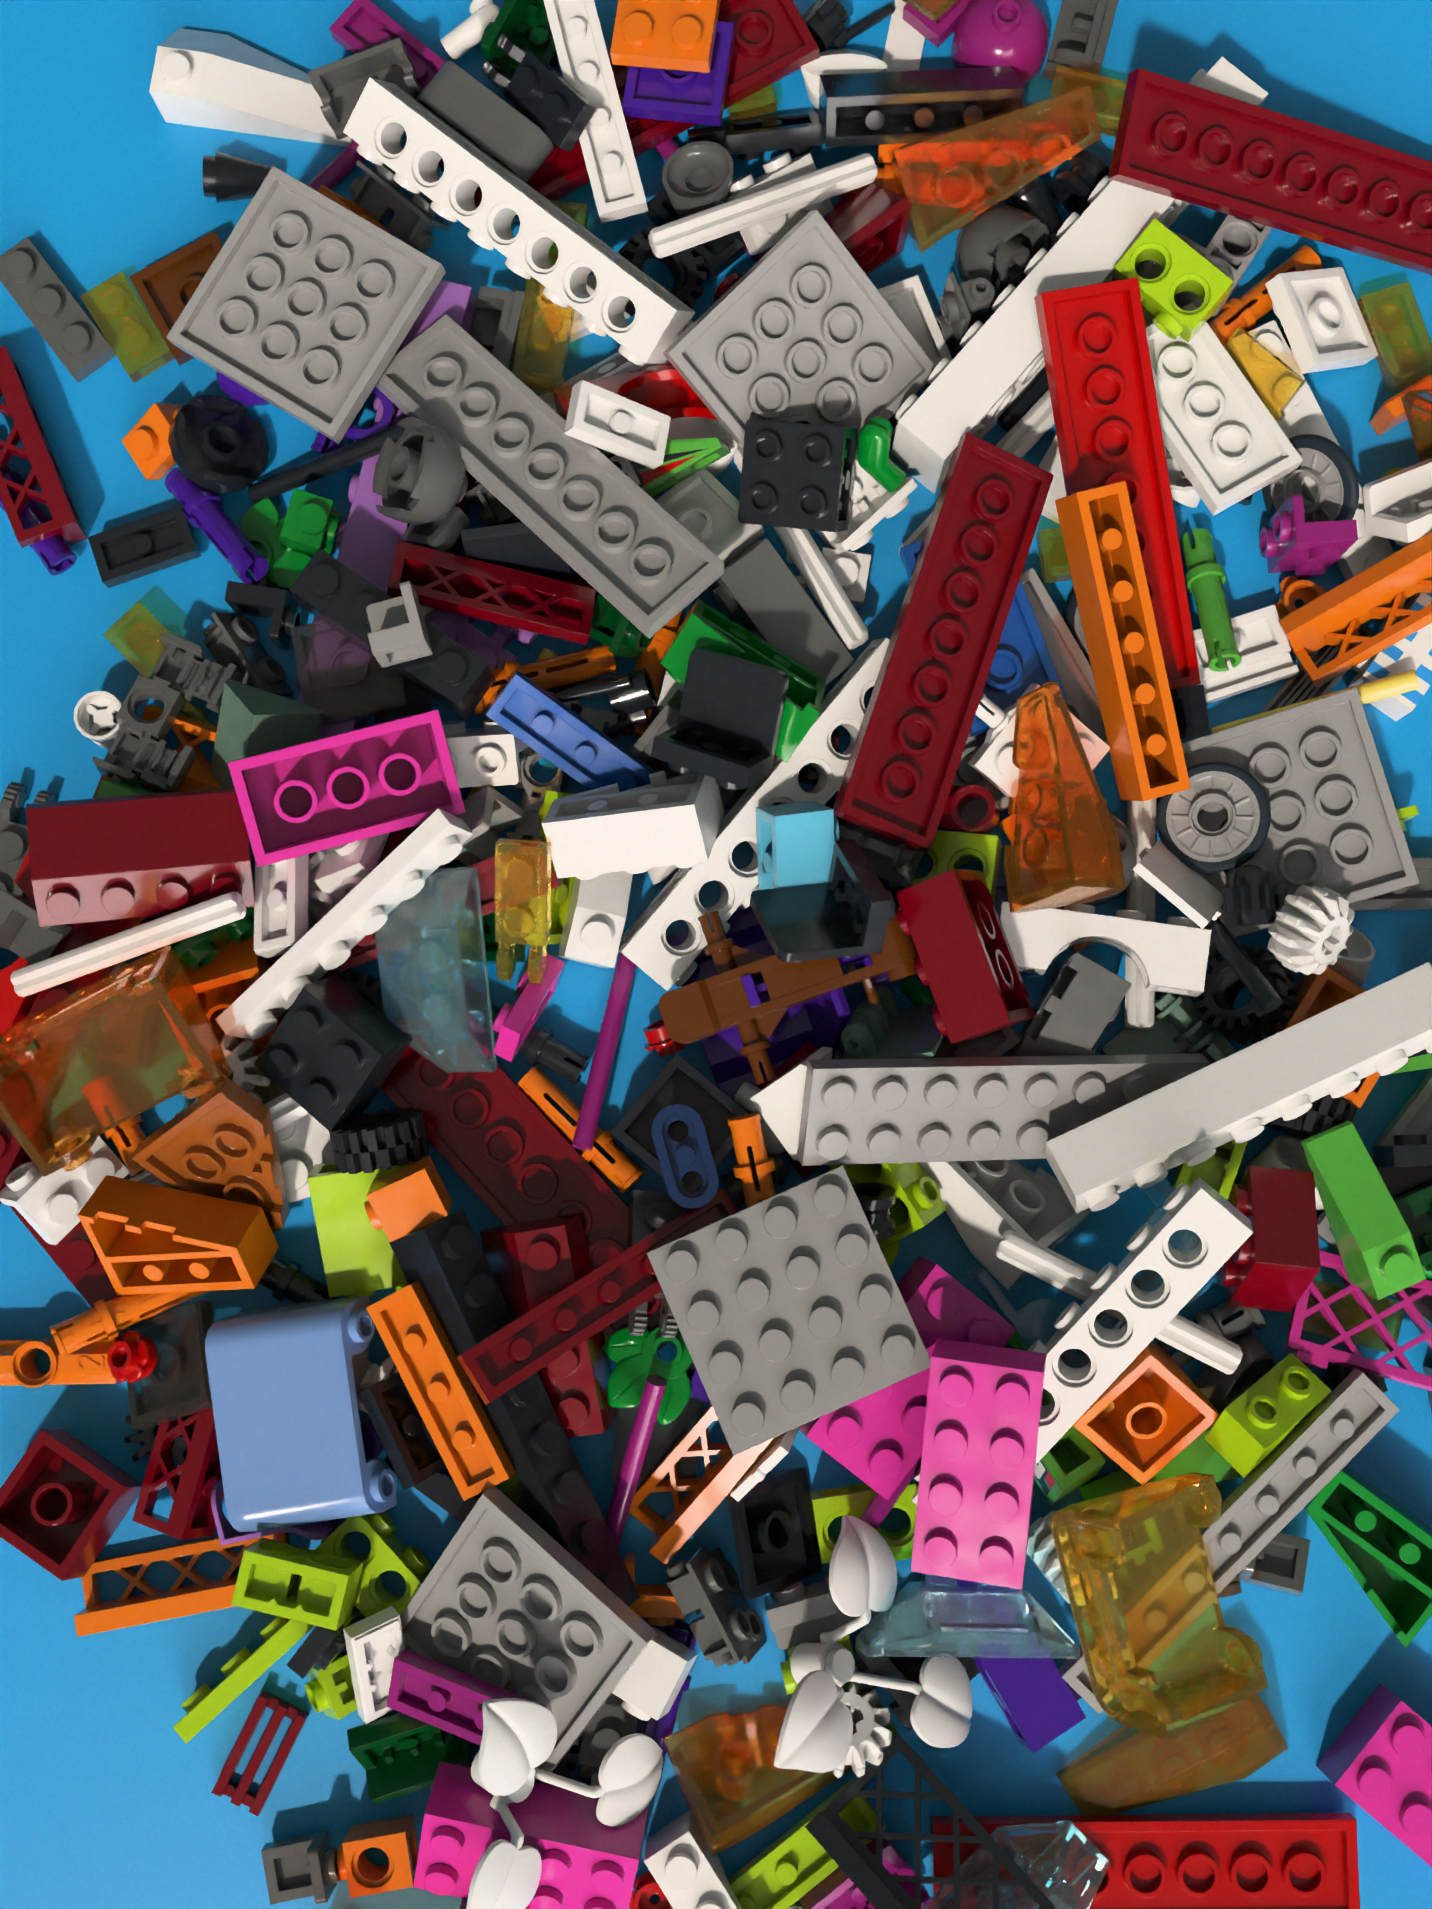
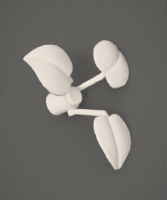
(819, 1725)
(513, 1743)

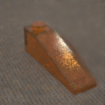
(1143, 1769)

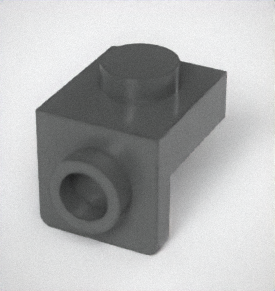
(1279, 1565)
(300, 1868)

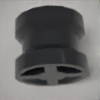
(1077, 184)
(877, 1203)

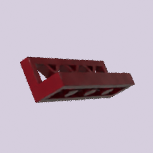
(43, 463)
(494, 592)
(188, 1483)

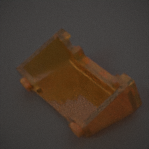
(105, 1059)

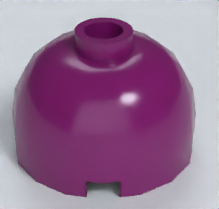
(1001, 35)

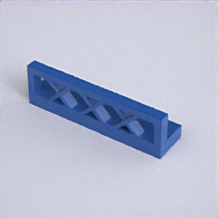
(565, 737)

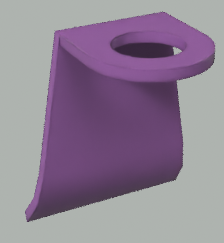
(229, 1535)

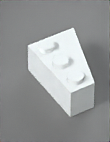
(635, 828)

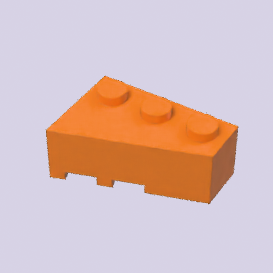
(175, 1239)

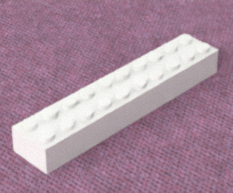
(1008, 349)

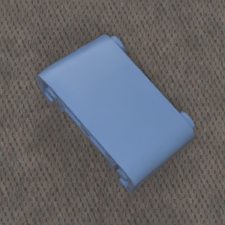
(293, 1415)

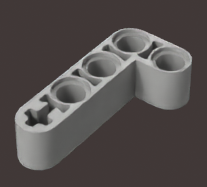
(1234, 234)

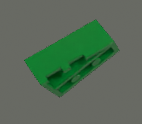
(715, 631)
(1381, 1547)

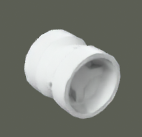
(95, 714)

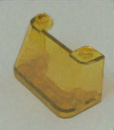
(1152, 1606)

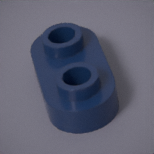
(684, 1156)

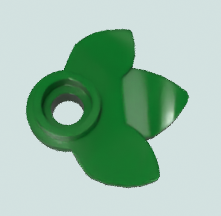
(263, 530)
(639, 1358)

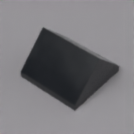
(514, 548)
(775, 1533)

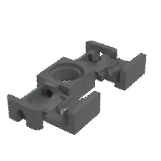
(172, 675)

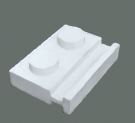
(1262, 651)

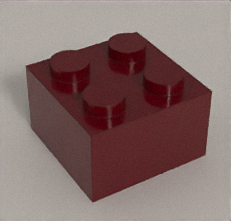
(1283, 1251)
(64, 1503)

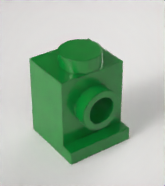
(310, 523)

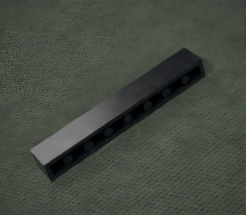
(547, 1474)

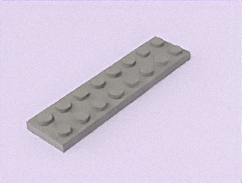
(551, 480)
(966, 1104)

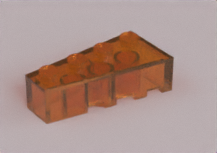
(988, 160)

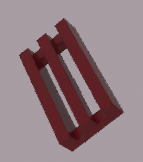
(240, 1793)

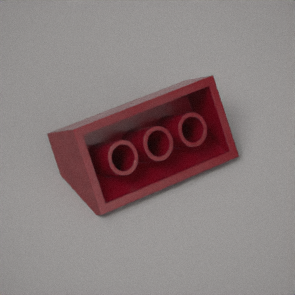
(867, 224)
(136, 855)
(530, 1267)

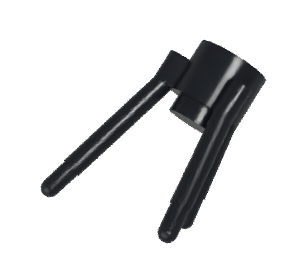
(827, 19)
(627, 693)

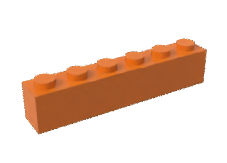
(1123, 642)

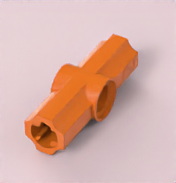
(83, 1366)

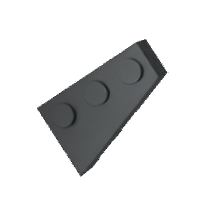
(774, 606)
(1072, 1010)

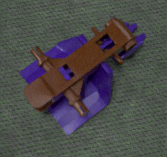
(762, 1010)

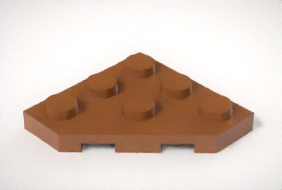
(222, 1151)

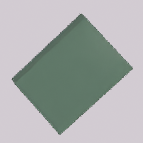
(256, 723)

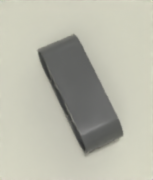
(486, 120)

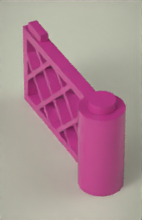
(1319, 1355)

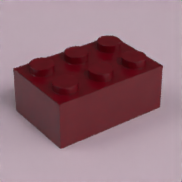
(963, 955)

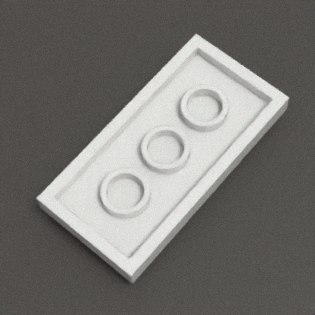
(1215, 419)

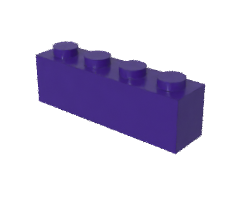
(1031, 1697)

